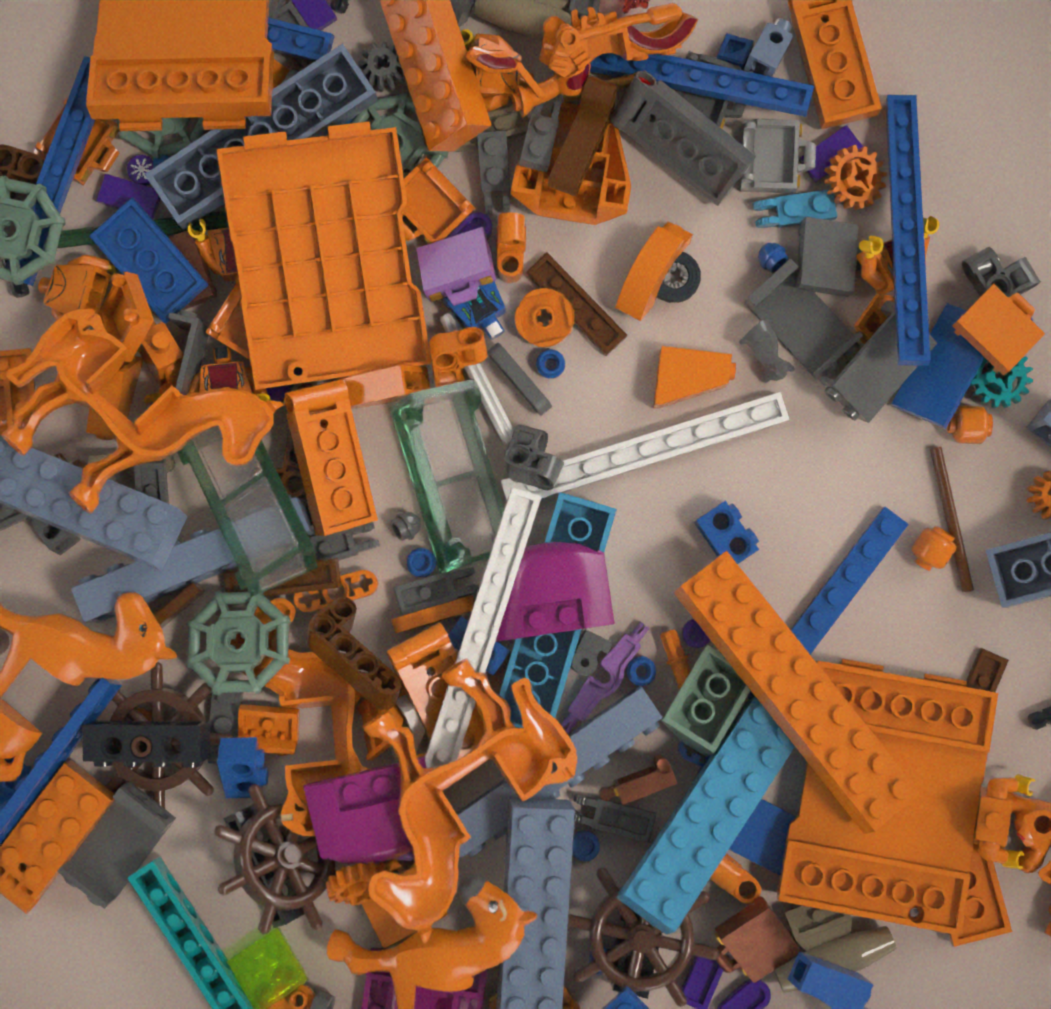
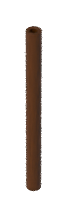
(951, 518)

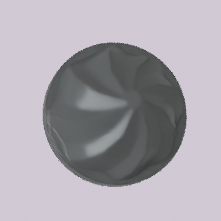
(406, 525)

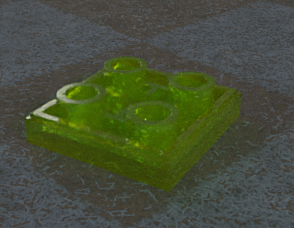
(268, 970)

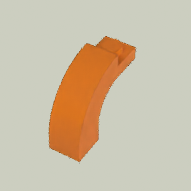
(650, 269)

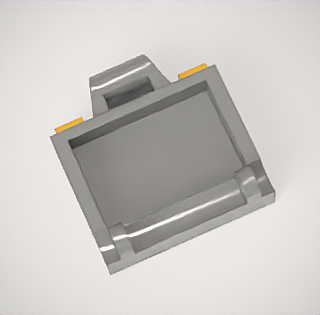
(776, 153)

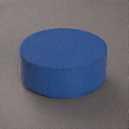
(585, 846)

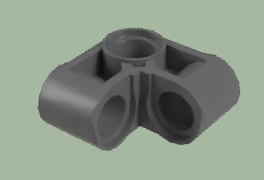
(986, 269)
(534, 465)

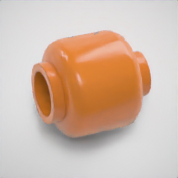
(970, 425)
(933, 548)

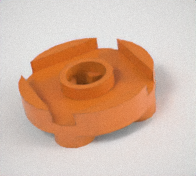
(530, 308)

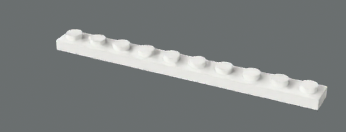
(662, 445)
(484, 623)

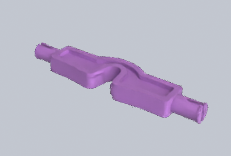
(614, 665)

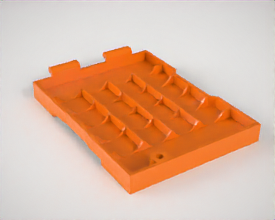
(181, 62)
(322, 254)
(925, 851)

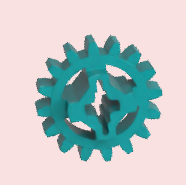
(1002, 388)

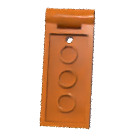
(834, 61)
(330, 457)
(427, 689)
(50, 834)

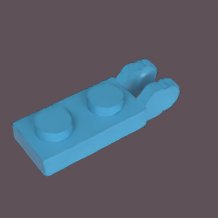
(795, 207)

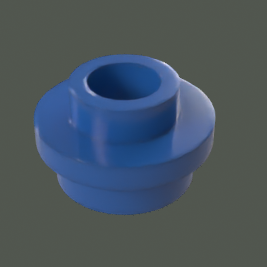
(550, 354)
(650, 675)

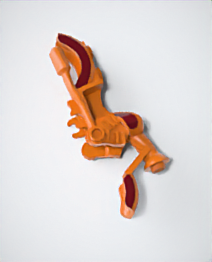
(572, 48)

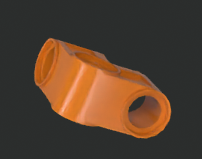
(510, 245)
(454, 351)
(729, 877)

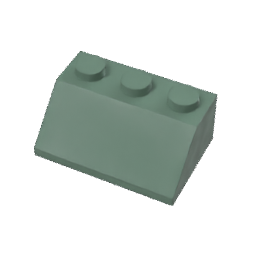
(706, 702)

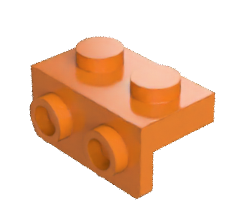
(273, 726)

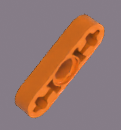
(359, 592)
(433, 614)

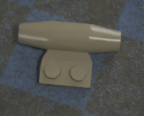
(522, 16)
(830, 938)

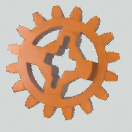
(857, 163)
(352, 883)

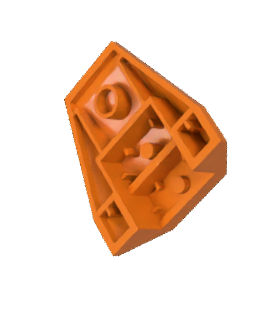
(602, 193)

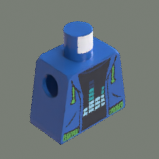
(481, 311)

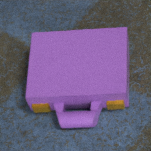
(456, 266)

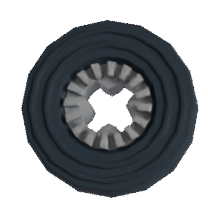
(690, 276)

